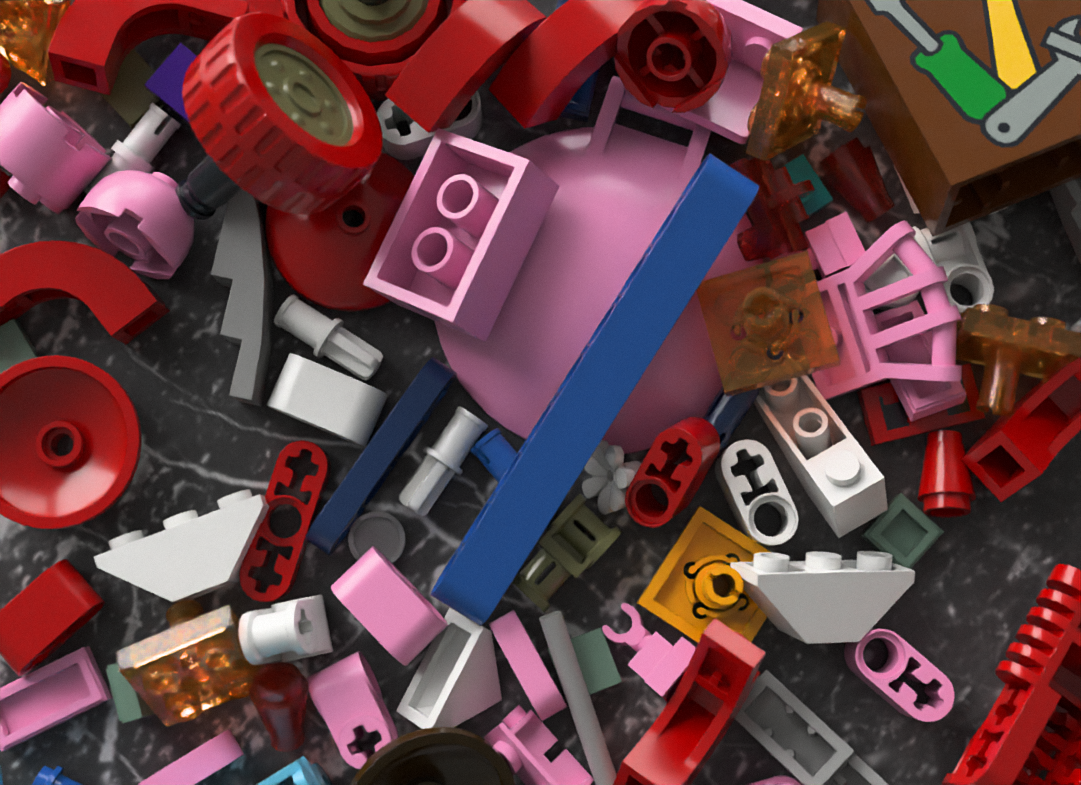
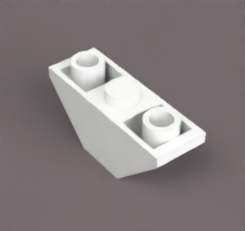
(192, 552)
(824, 595)

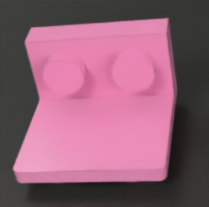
(752, 37)

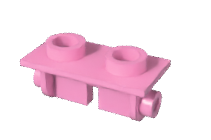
(525, 747)

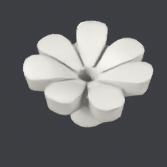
(609, 477)

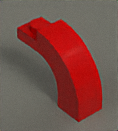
(101, 33)
(461, 58)
(560, 58)
(80, 273)
(1025, 443)
(698, 711)

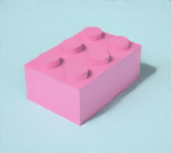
(462, 233)

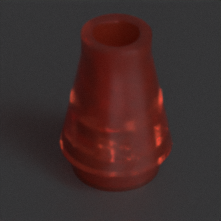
(858, 179)
(281, 702)

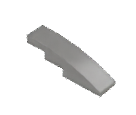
(246, 267)
(800, 738)

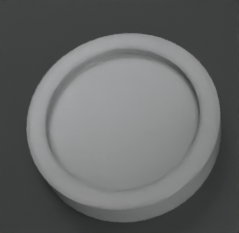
(380, 531)

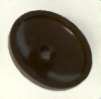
(436, 758)

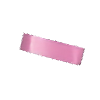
(527, 665)
(199, 762)

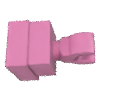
(833, 245)
(656, 659)

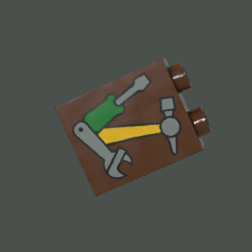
(968, 96)

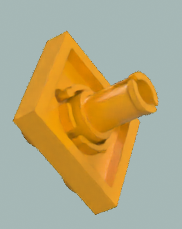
(716, 585)

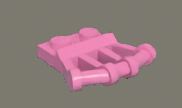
(856, 330)

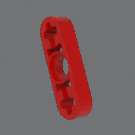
(260, 558)

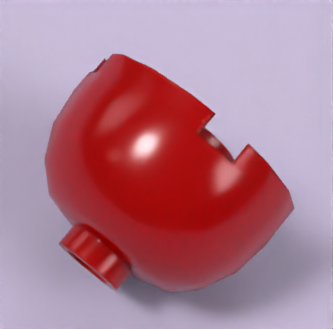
(674, 53)

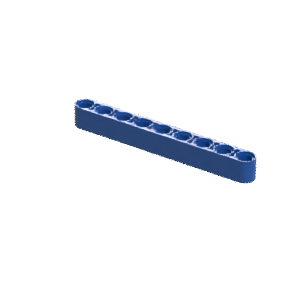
(595, 390)

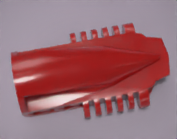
(1039, 700)

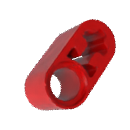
(677, 481)
(46, 616)

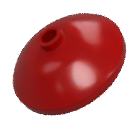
(327, 257)
(53, 400)

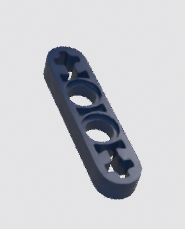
(381, 456)

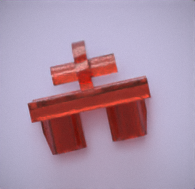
(773, 211)

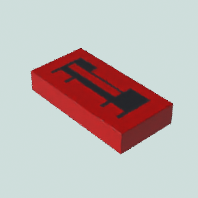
(889, 422)

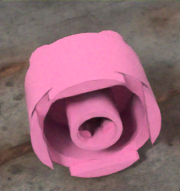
(46, 150)

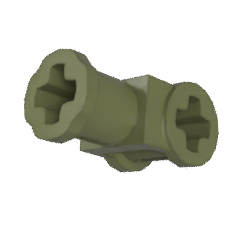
(567, 549)

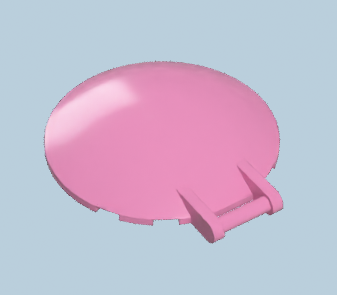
(600, 223)

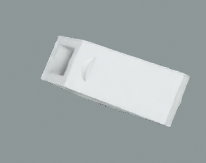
(823, 454)

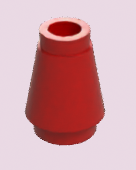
(945, 478)

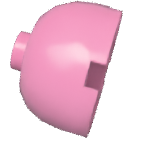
(141, 219)

